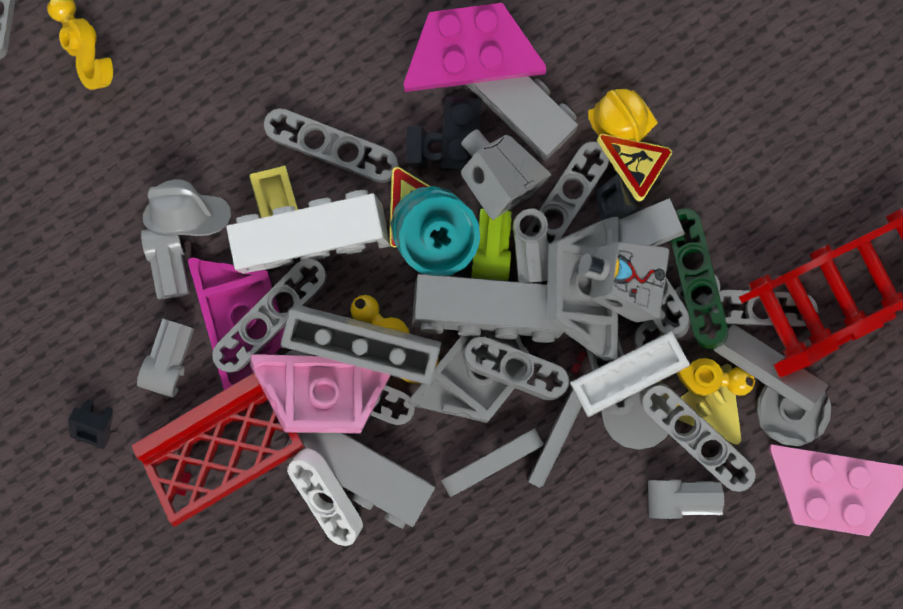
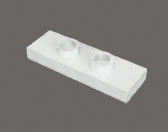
(629, 374)

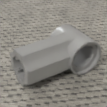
(531, 251)
(167, 263)
(164, 364)
(674, 499)

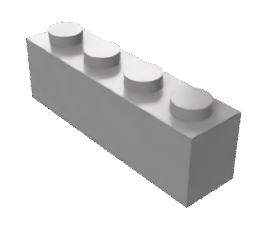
(529, 112)
(482, 307)
(361, 344)
(371, 476)

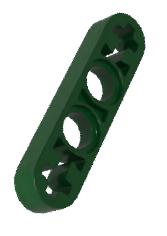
(697, 278)

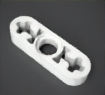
(313, 475)

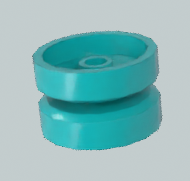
(456, 233)

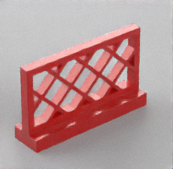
(198, 425)

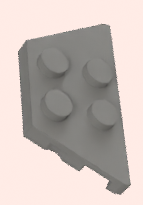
(569, 292)
(466, 393)

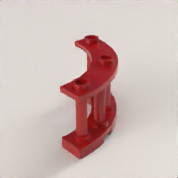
(856, 322)

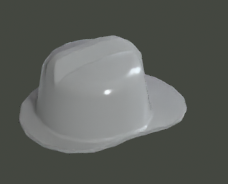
(181, 210)

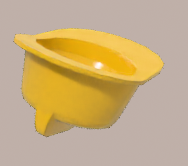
(622, 115)

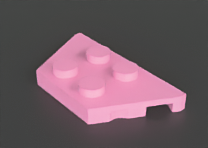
(318, 392)
(835, 489)

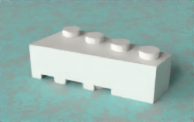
(308, 232)

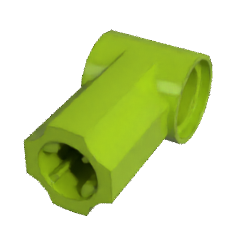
(492, 254)

